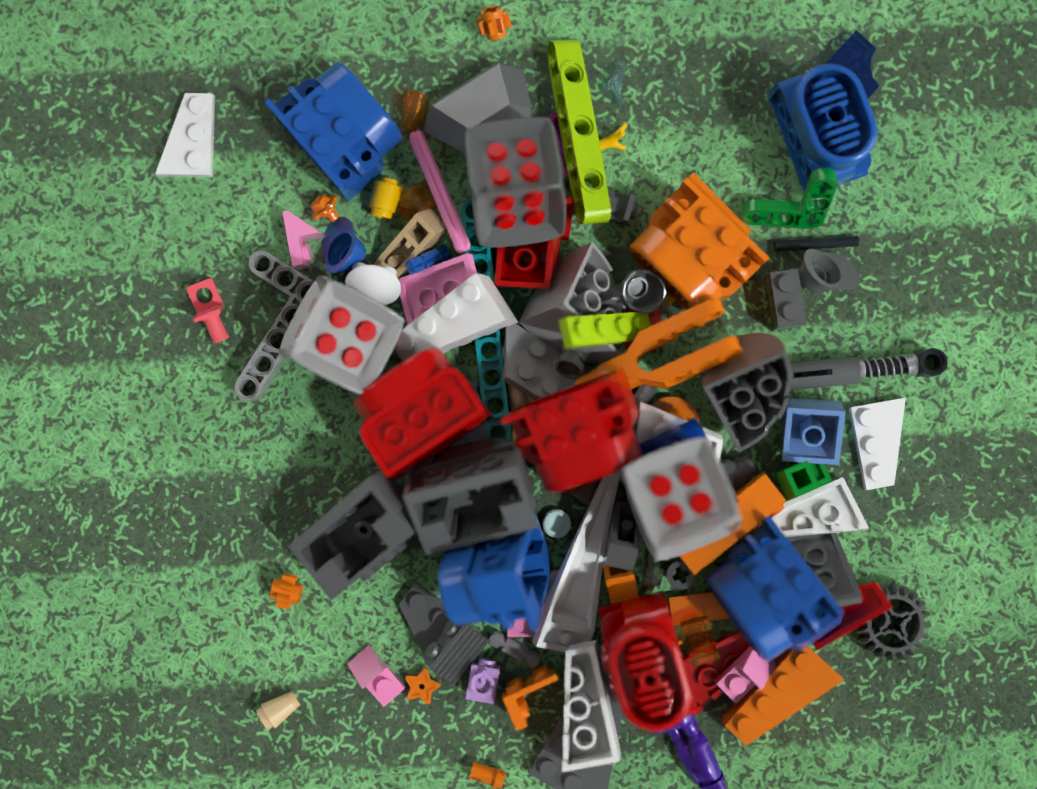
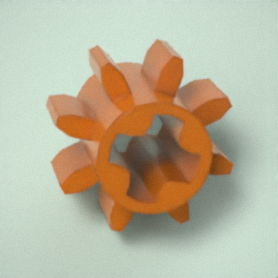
(493, 22)
(286, 591)

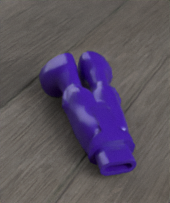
(696, 754)

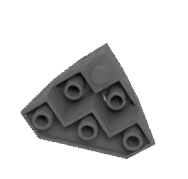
(487, 97)

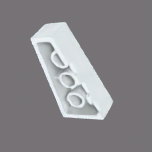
(457, 319)

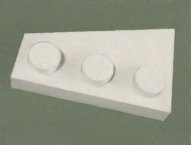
(655, 421)
(821, 512)

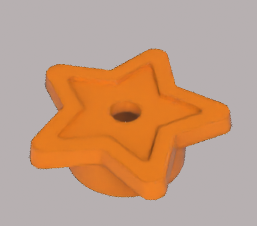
(422, 678)

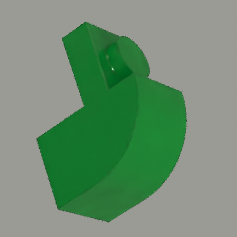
(801, 479)

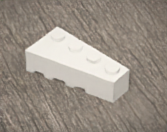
(588, 718)

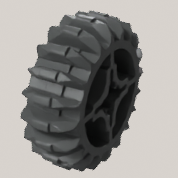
(905, 641)

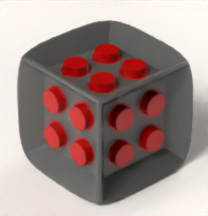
(515, 181)

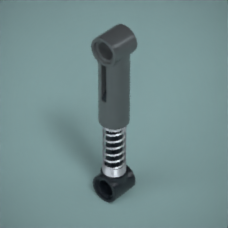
(853, 370)

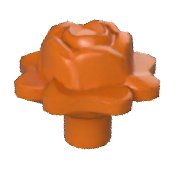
(324, 207)

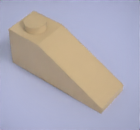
(415, 239)

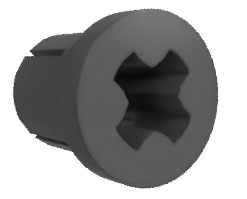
(677, 583)

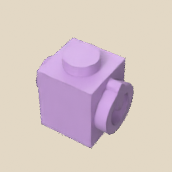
(483, 680)

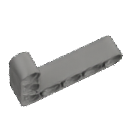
(267, 348)

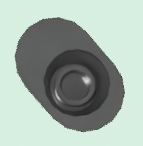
(827, 271)

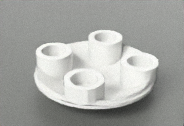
(374, 282)

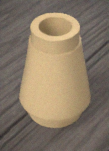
(277, 710)

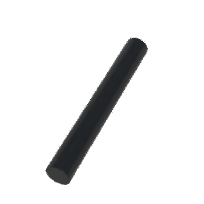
(816, 243)

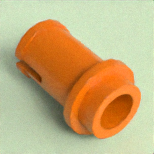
(487, 775)

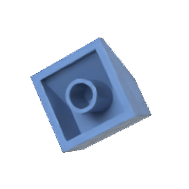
(812, 431)

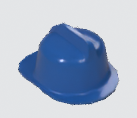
(342, 247)

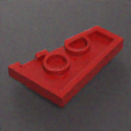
(873, 604)

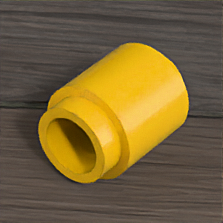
(385, 198)

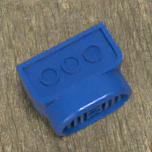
(339, 127)
(810, 135)
(496, 580)
(773, 594)

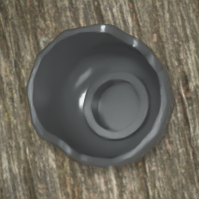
(643, 291)

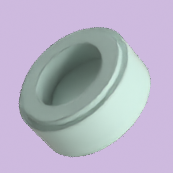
(556, 523)

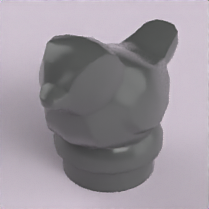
(738, 471)

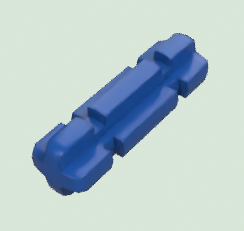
(427, 259)

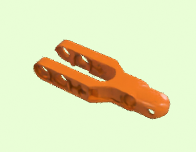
(667, 332)

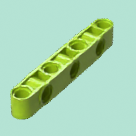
(581, 151)

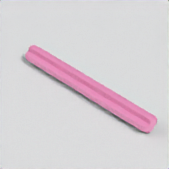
(439, 191)

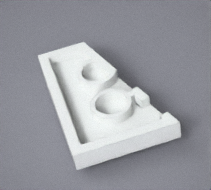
(191, 139)
(877, 440)

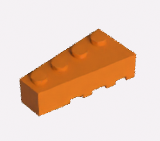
(754, 502)
(792, 685)

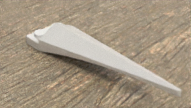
(573, 599)

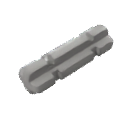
(514, 649)

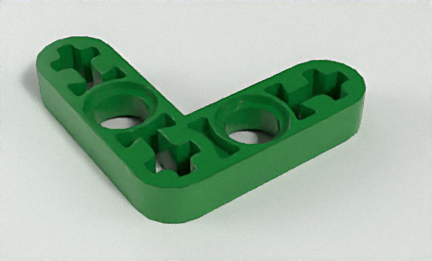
(765, 212)

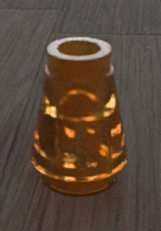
(413, 109)

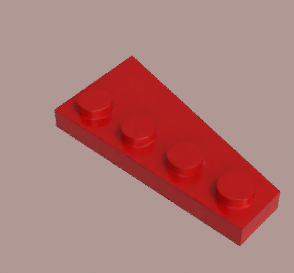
(703, 676)

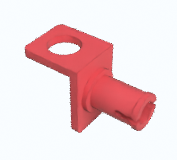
(209, 311)

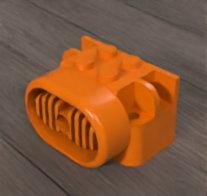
(696, 249)

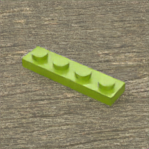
(602, 329)

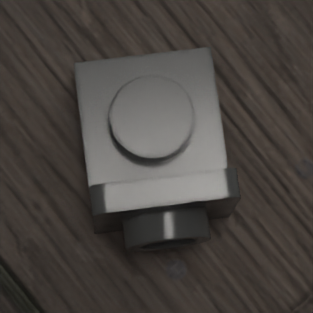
(622, 207)

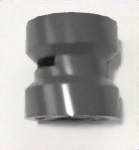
(571, 361)

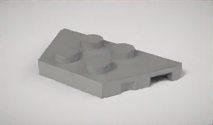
(531, 364)

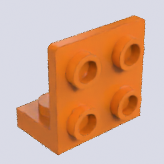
(516, 689)

